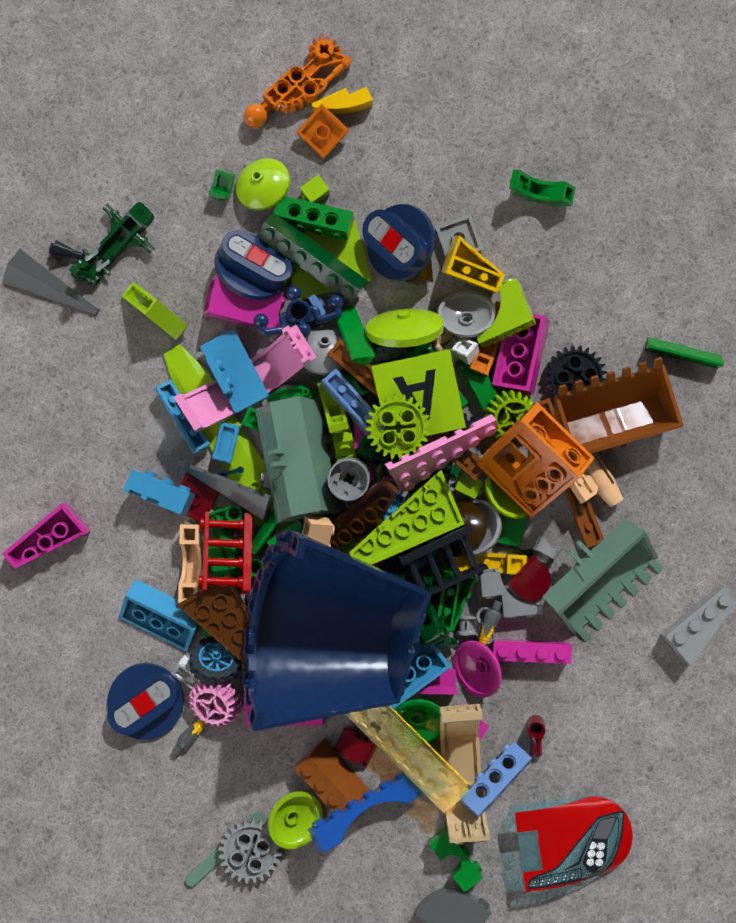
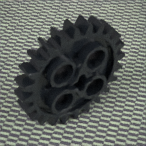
(585, 362)

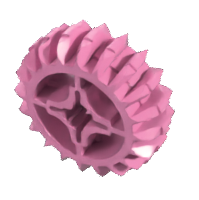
(215, 704)

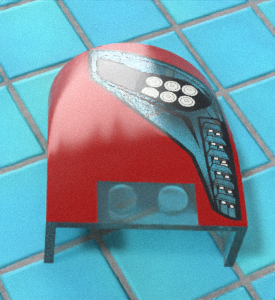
(570, 840)

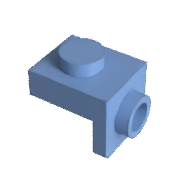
(318, 302)

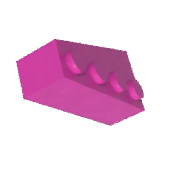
(53, 531)

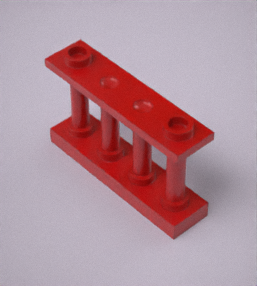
(243, 544)

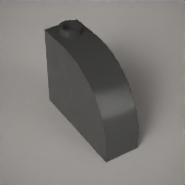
(453, 906)

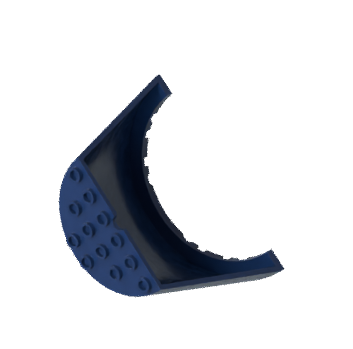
(326, 634)

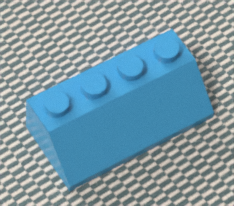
(158, 615)
(424, 668)

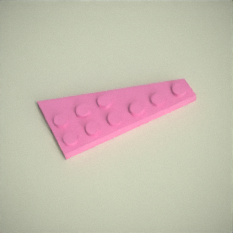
(438, 453)

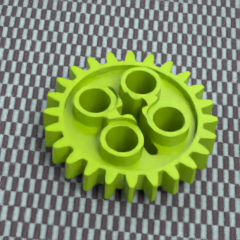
(397, 407)

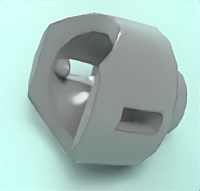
(546, 551)

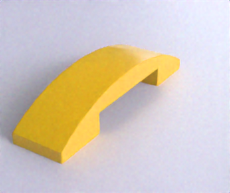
(504, 562)

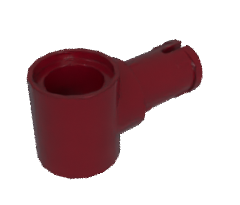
(536, 735)

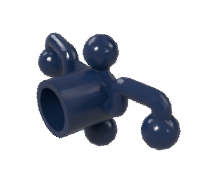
(312, 314)

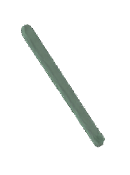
(213, 859)

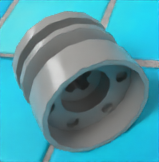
(343, 488)

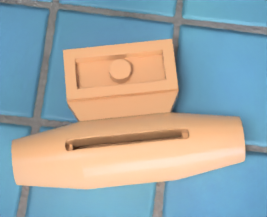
(598, 481)

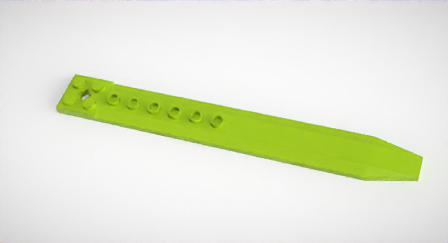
(189, 375)

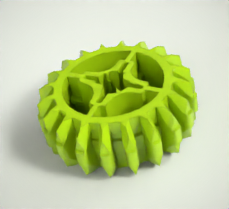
(517, 411)

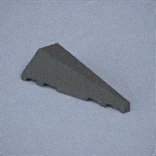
(31, 276)
(243, 496)

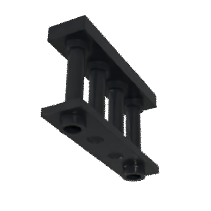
(443, 542)

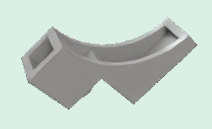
(512, 606)

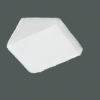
(465, 350)

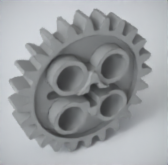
(234, 845)

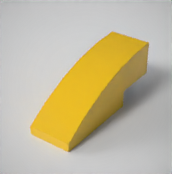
(344, 103)

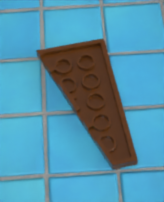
(362, 516)
(221, 615)

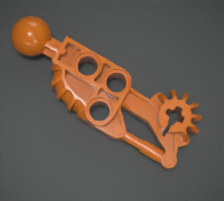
(295, 98)

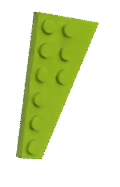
(419, 519)

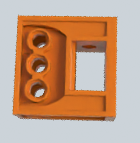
(549, 449)

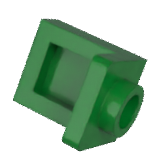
(222, 185)

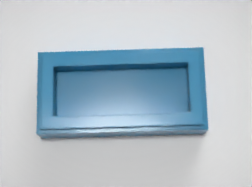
(226, 442)

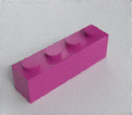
(532, 651)

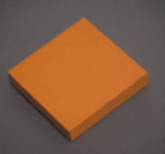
(322, 131)

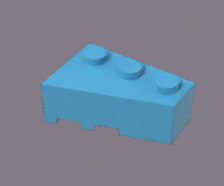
(159, 491)

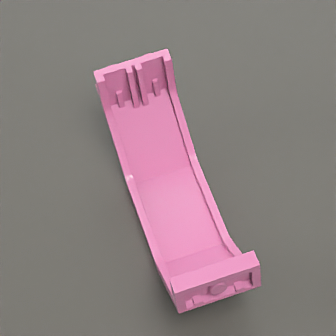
(274, 366)

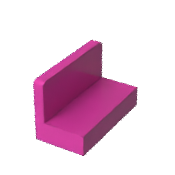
(442, 684)

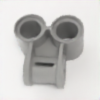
(473, 624)

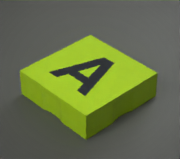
(430, 381)

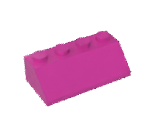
(521, 358)

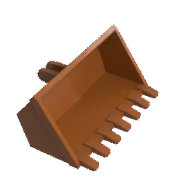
(619, 408)

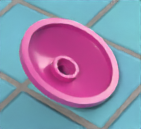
(477, 669)

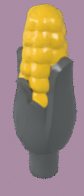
(490, 622)
(189, 736)

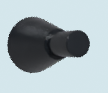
(61, 250)

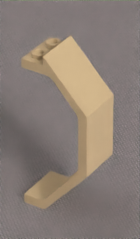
(462, 752)

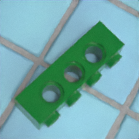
(324, 214)

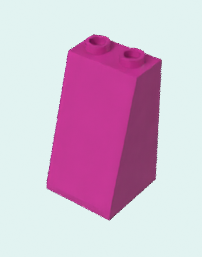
(230, 307)

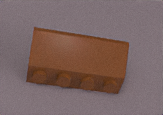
(330, 776)

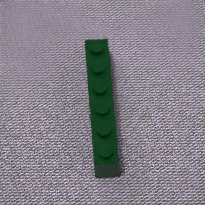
(311, 257)

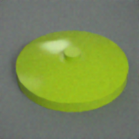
(404, 327)

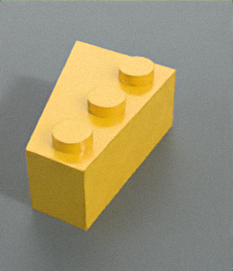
(471, 267)

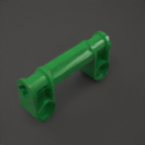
(224, 533)

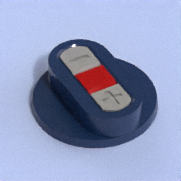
(399, 241)
(251, 266)
(145, 701)

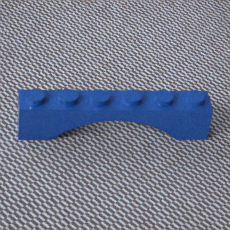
(330, 831)

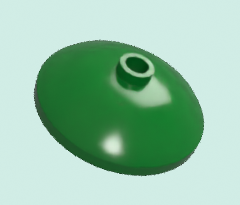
(422, 717)

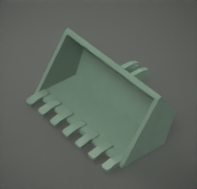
(297, 458)
(602, 577)

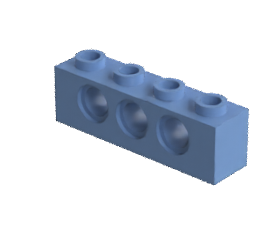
(520, 760)

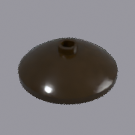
(473, 516)

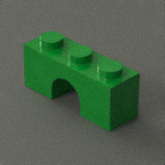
(467, 872)

